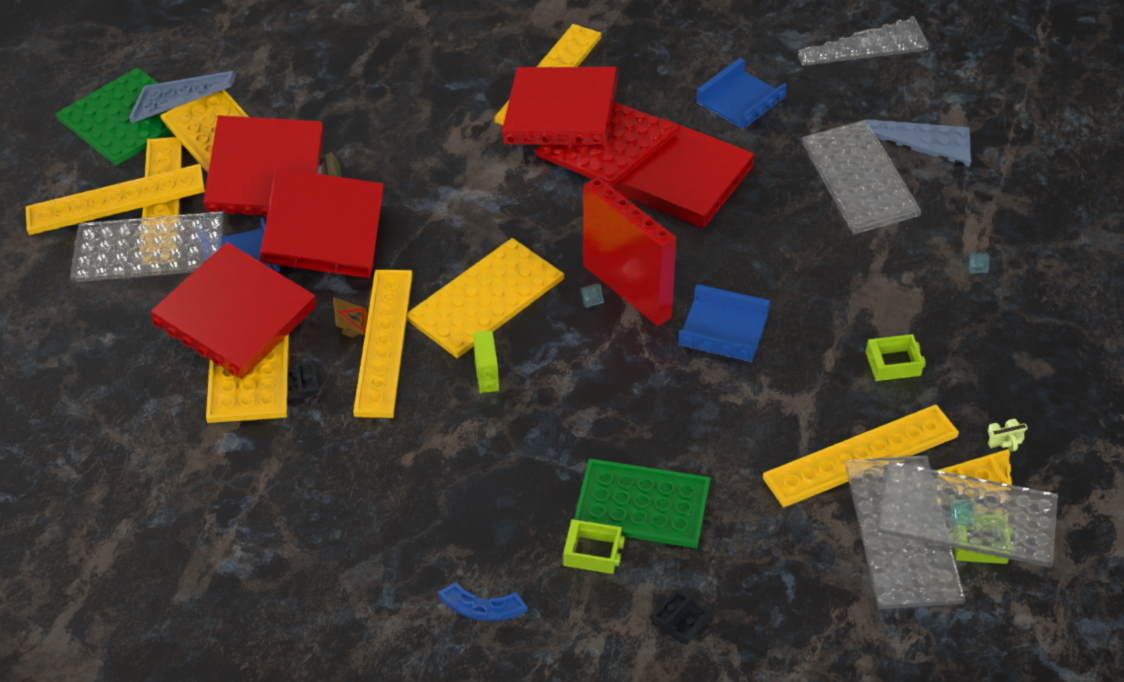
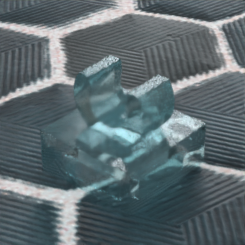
(978, 263)
(592, 295)
(961, 513)

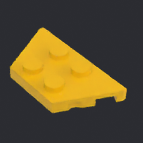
(990, 468)

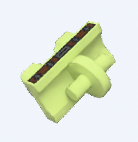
(1007, 437)

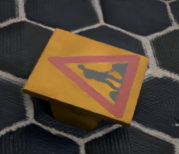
(350, 318)

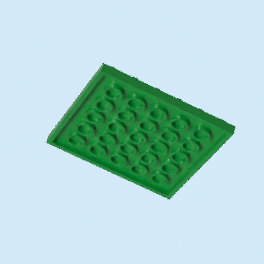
(105, 122)

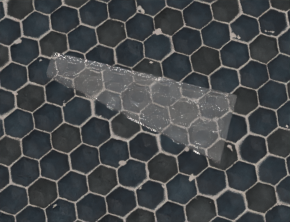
(885, 41)

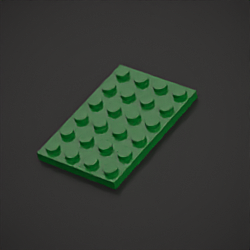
(644, 502)

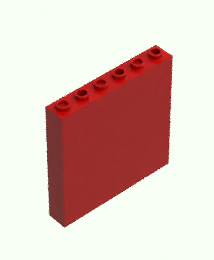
(560, 105)
(247, 158)
(688, 176)
(322, 223)
(628, 251)
(233, 310)

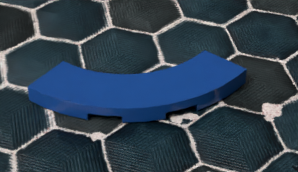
(482, 609)

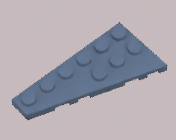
(168, 95)
(927, 138)

